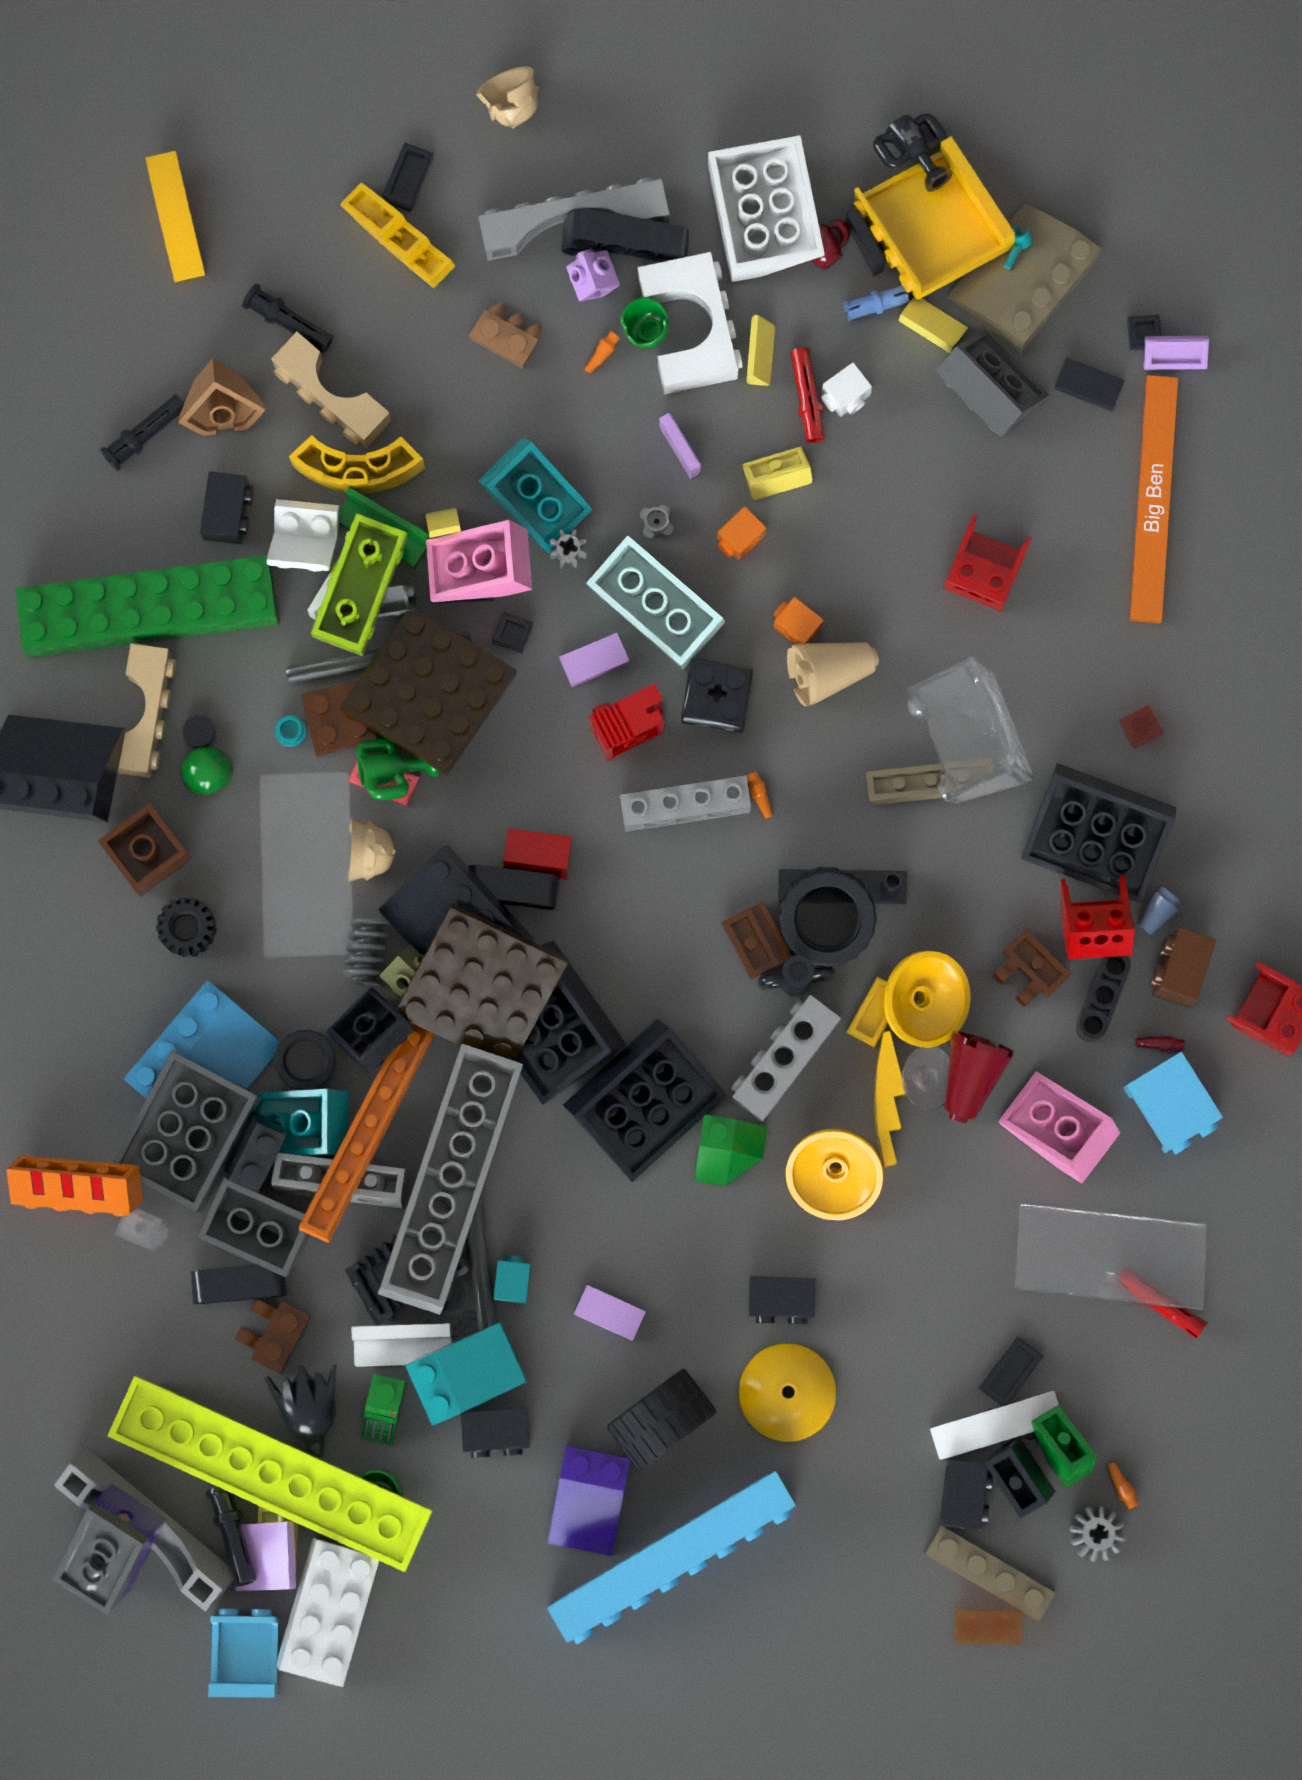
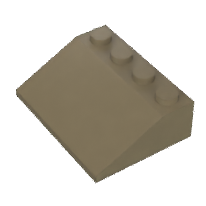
(1023, 299)

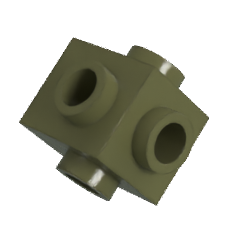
(401, 970)

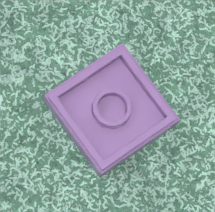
(270, 1555)

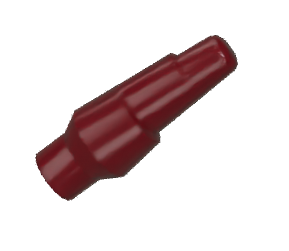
(1164, 1044)

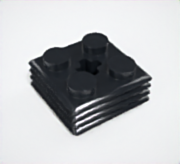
(730, 710)
(370, 1030)

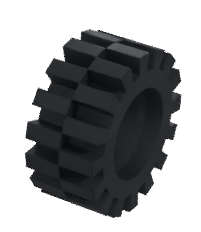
(200, 940)

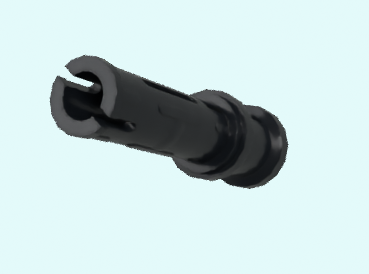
(276, 312)
(134, 445)
(228, 1520)

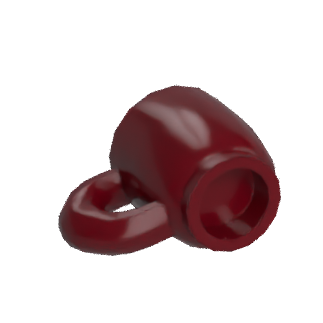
(831, 246)

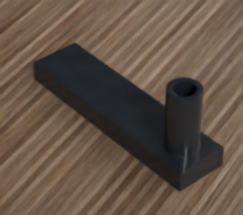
(884, 887)

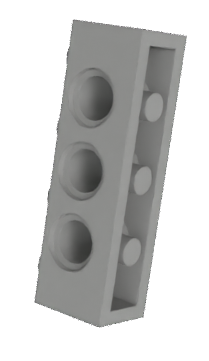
(685, 803)
(822, 1023)
(304, 1175)

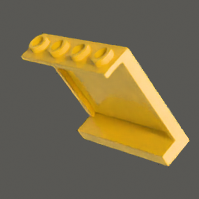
(938, 232)

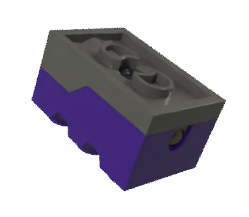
(109, 1549)

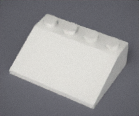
(765, 207)

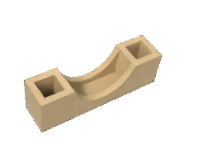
(359, 415)
(150, 670)

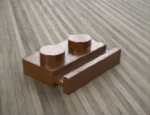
(756, 940)

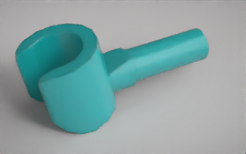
(1021, 242)

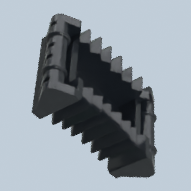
(368, 1277)

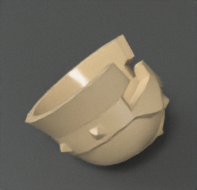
(510, 96)
(370, 850)

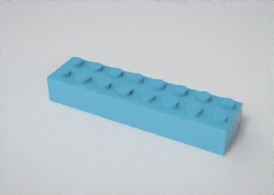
(670, 1557)

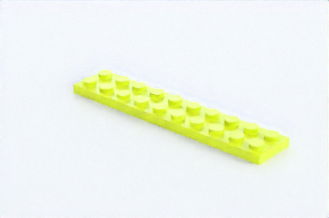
(270, 1473)

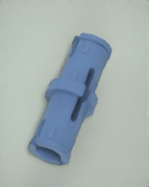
(876, 302)

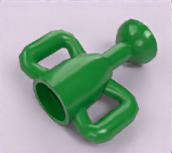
(386, 768)

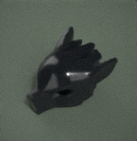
(307, 1406)

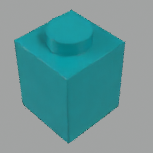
(512, 1280)

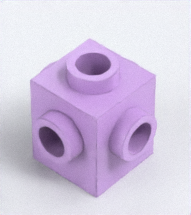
(592, 275)

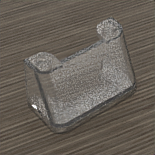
(970, 731)

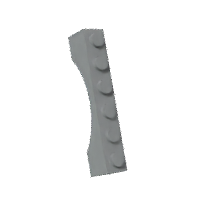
(510, 230)
(194, 1567)

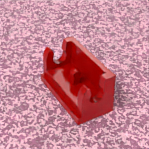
(538, 852)

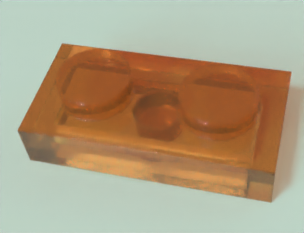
(988, 1627)

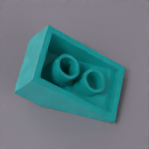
(534, 493)
(311, 1119)
(466, 1373)

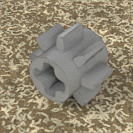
(572, 556)

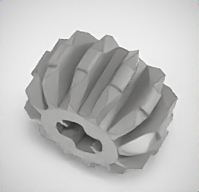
(1102, 1543)

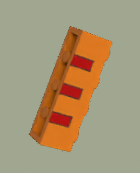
(75, 1185)

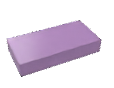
(1176, 352)
(680, 445)
(594, 660)
(609, 1313)

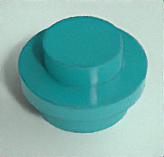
(290, 730)

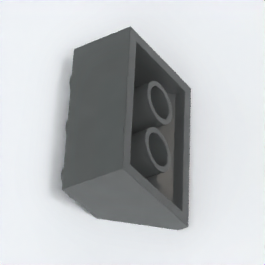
(991, 383)
(255, 1227)

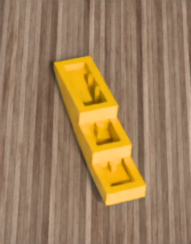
(175, 216)
(397, 235)
(887, 1088)

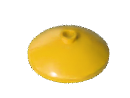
(941, 1000)
(833, 1191)
(763, 1399)

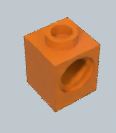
(740, 534)
(797, 621)

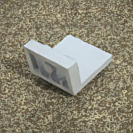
(304, 535)

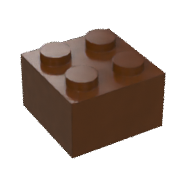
(144, 850)
(1183, 967)

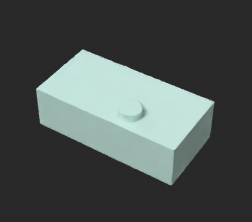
(655, 602)

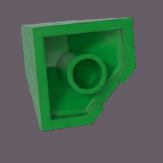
(728, 1149)

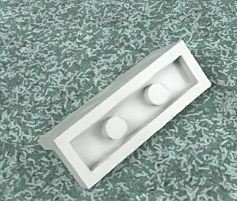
(397, 1343)

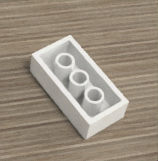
(327, 1612)

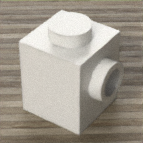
(846, 391)

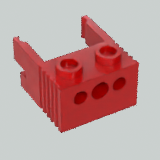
(984, 568)
(627, 722)
(1097, 926)
(1272, 1011)

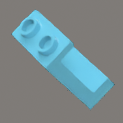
(1174, 1103)
(244, 1654)

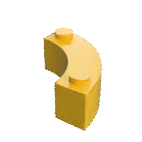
(362, 473)

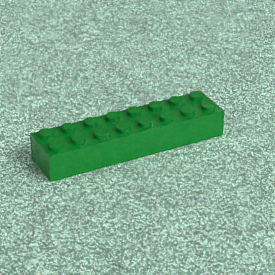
(146, 606)

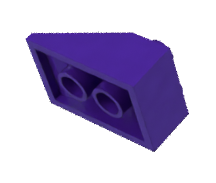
(588, 1500)

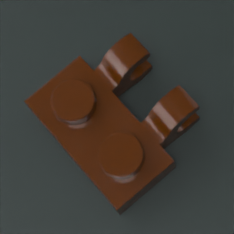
(1035, 963)
(280, 1337)

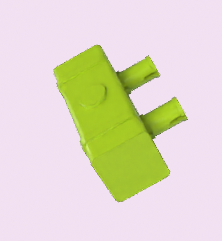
(359, 584)

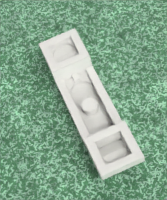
(990, 1426)

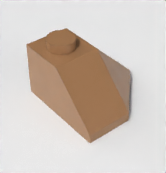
(220, 401)

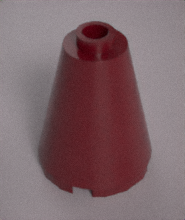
(972, 1074)

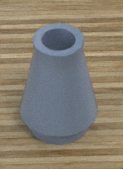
(1159, 910)

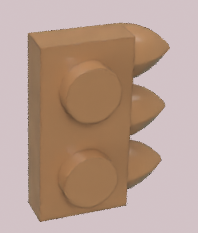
(506, 337)

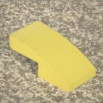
(443, 522)

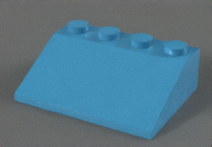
(212, 1034)

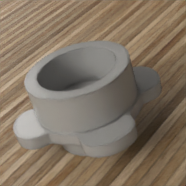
(662, 514)

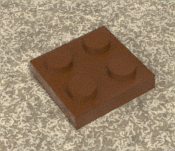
(328, 725)

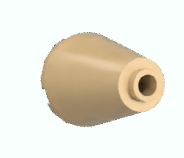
(828, 668)

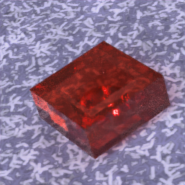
(1141, 726)

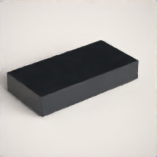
(407, 177)
(865, 241)
(1089, 384)
(1010, 1372)

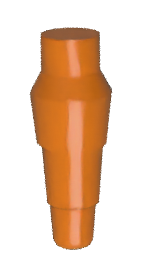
(603, 350)
(759, 793)
(1124, 1489)

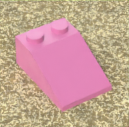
(479, 563)
(1060, 1126)

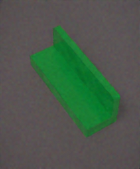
(359, 504)

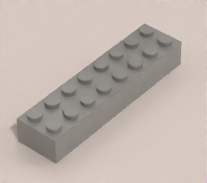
(450, 1179)

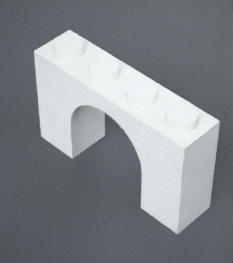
(694, 280)

